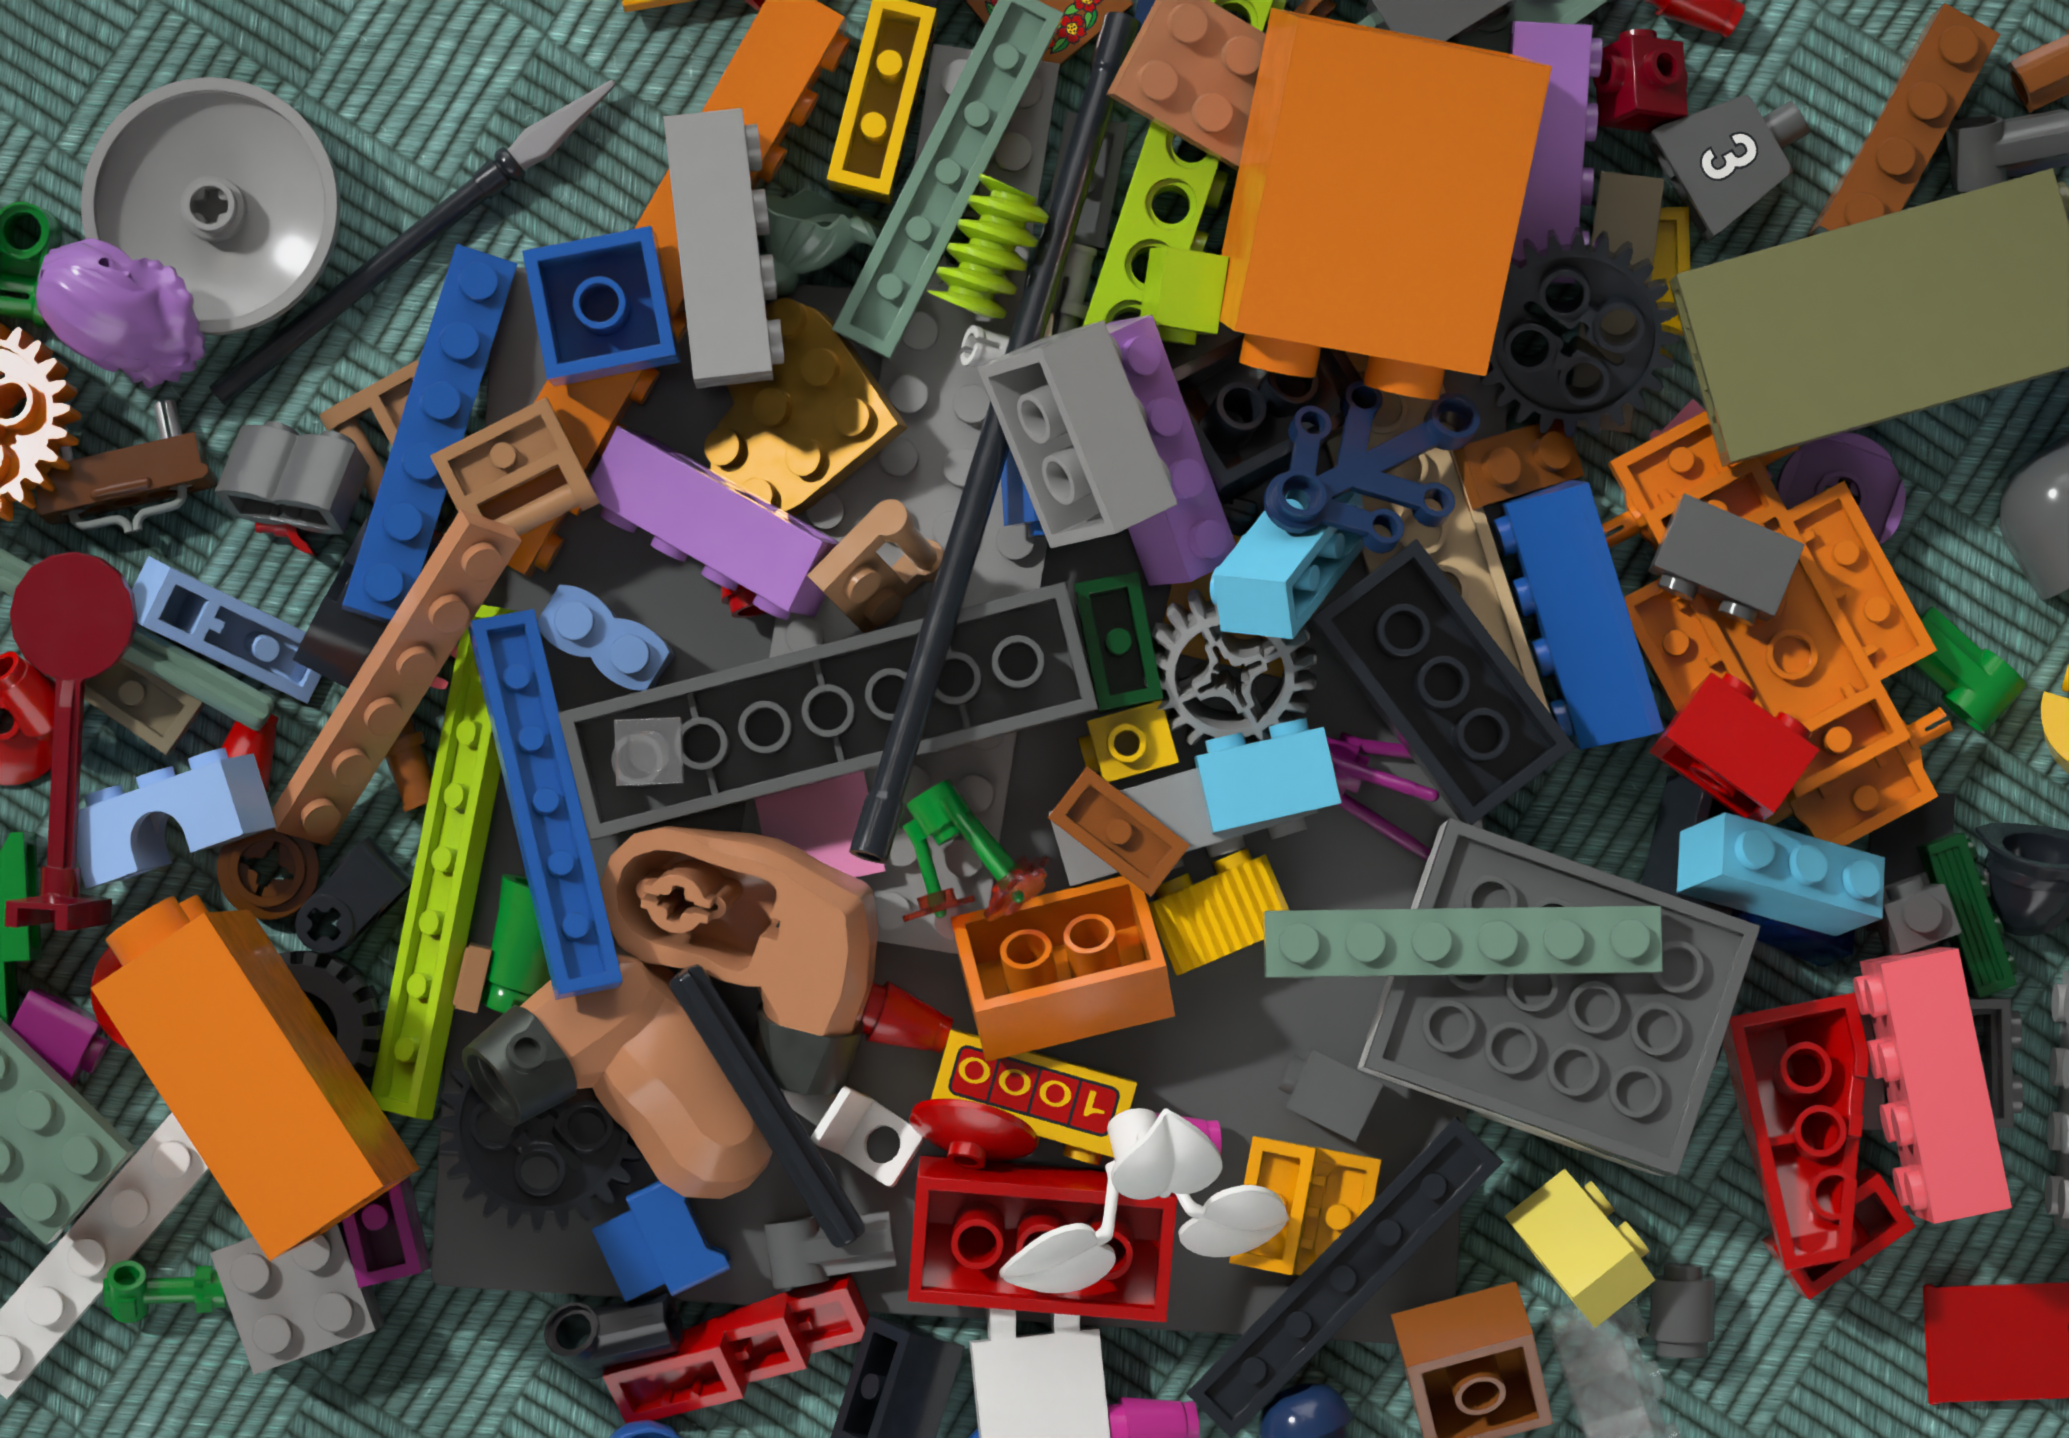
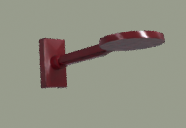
(73, 624)

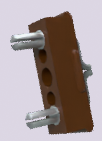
(128, 478)

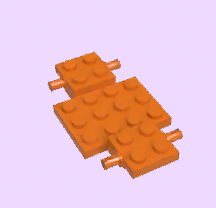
(1821, 653)

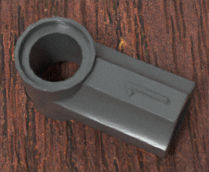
(1994, 148)
(804, 1256)

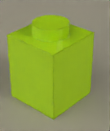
(1184, 293)

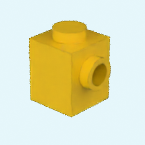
(1128, 743)

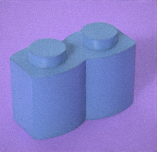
(617, 646)

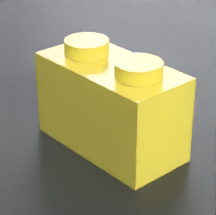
(1581, 1247)

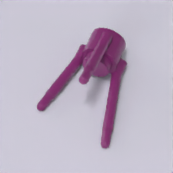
(1352, 768)

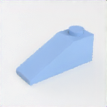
(222, 628)

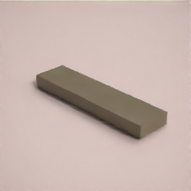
(1630, 212)

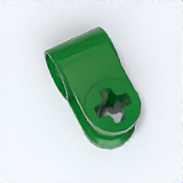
(21, 267)

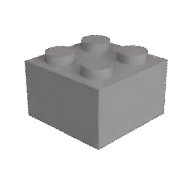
(296, 1300)

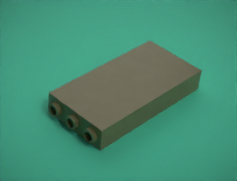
(1880, 317)

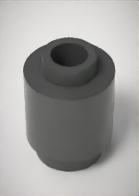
(1682, 1311)

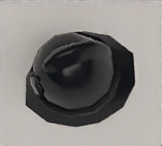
(2027, 876)

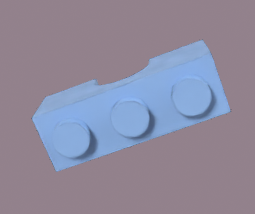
(212, 803)

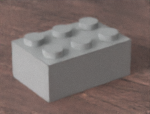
(1078, 435)

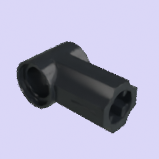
(616, 1333)

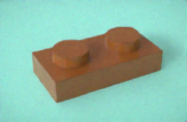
(1516, 463)
(1118, 831)

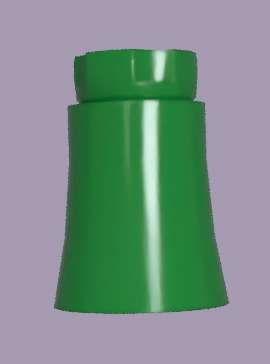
(517, 955)

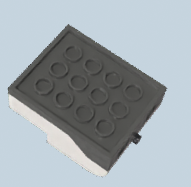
(1565, 1056)

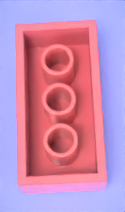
(1932, 1084)

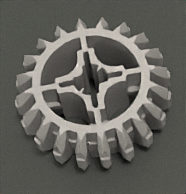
(1208, 681)

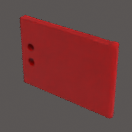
(1996, 1341)

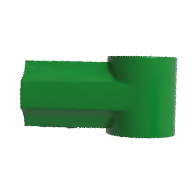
(1972, 680)

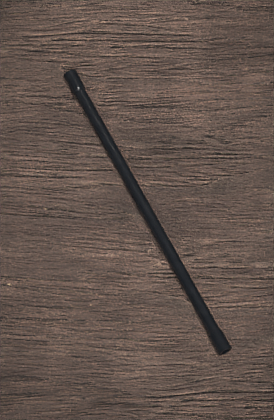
(884, 803)

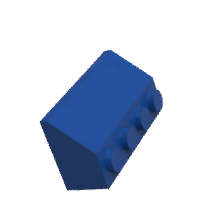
(1578, 615)

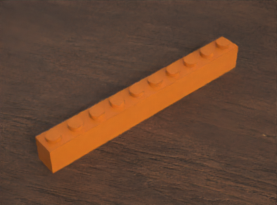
(773, 86)

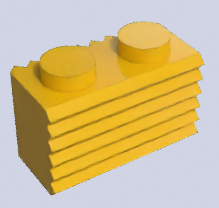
(1217, 913)

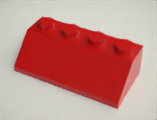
(982, 1217)

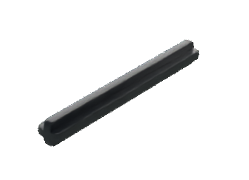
(767, 1105)

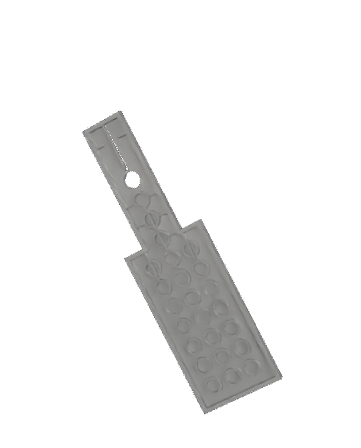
(927, 473)

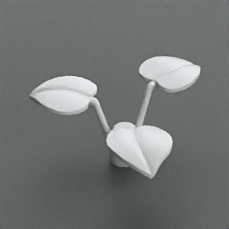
(1150, 1161)

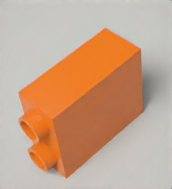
(1378, 201)
(250, 1071)

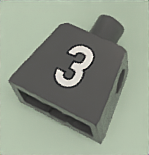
(1726, 158)

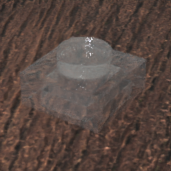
(649, 751)

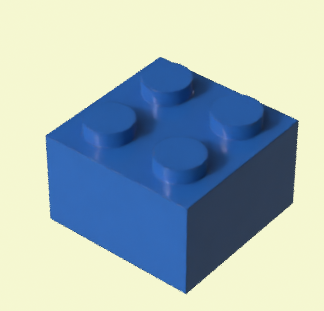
(601, 306)

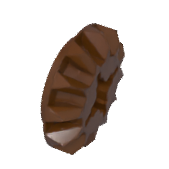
(282, 896)

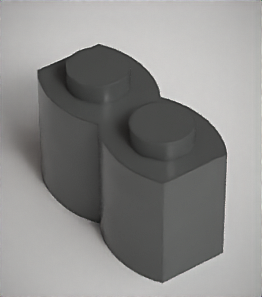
(293, 478)

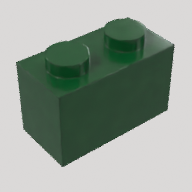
(1118, 642)

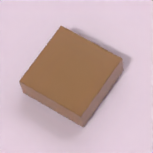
(472, 977)

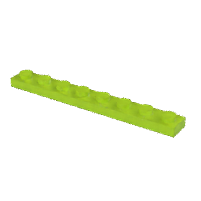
(440, 896)

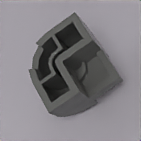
(2037, 518)

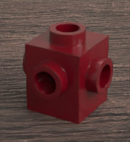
(1641, 82)

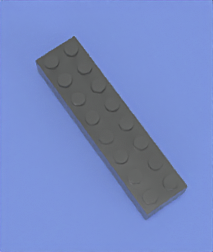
(832, 710)

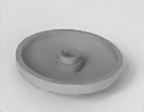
(221, 191)

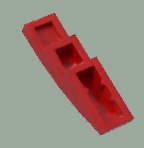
(738, 1349)

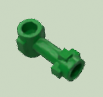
(130, 1292)

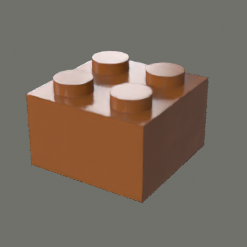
(1473, 1365)

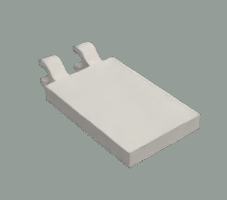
(1039, 1380)

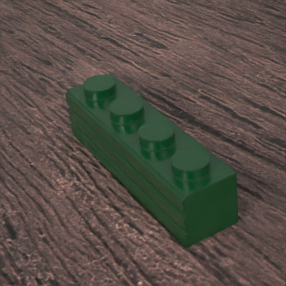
(1980, 946)

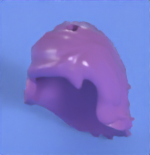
(120, 311)

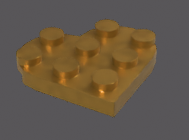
(808, 424)

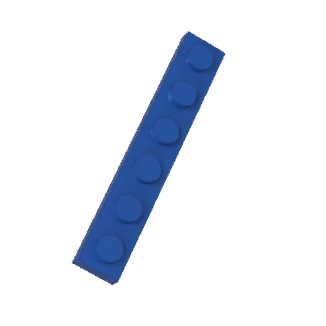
(431, 421)
(545, 804)

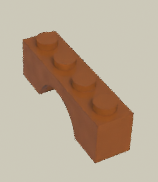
(1912, 120)

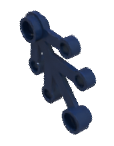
(1366, 470)

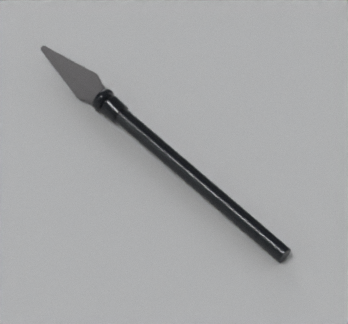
(493, 177)

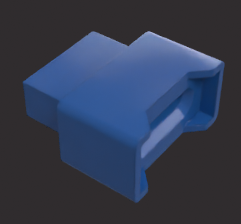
(658, 1244)

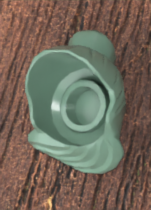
(812, 234)

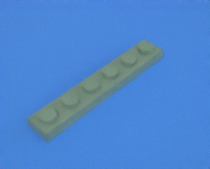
(947, 174)
(1462, 941)

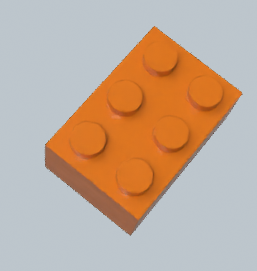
(1063, 968)

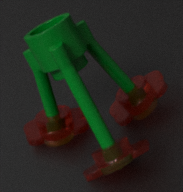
(945, 815)

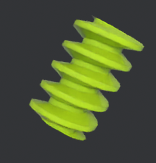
(990, 249)

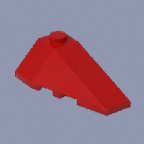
(1801, 1107)

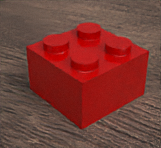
(1735, 747)

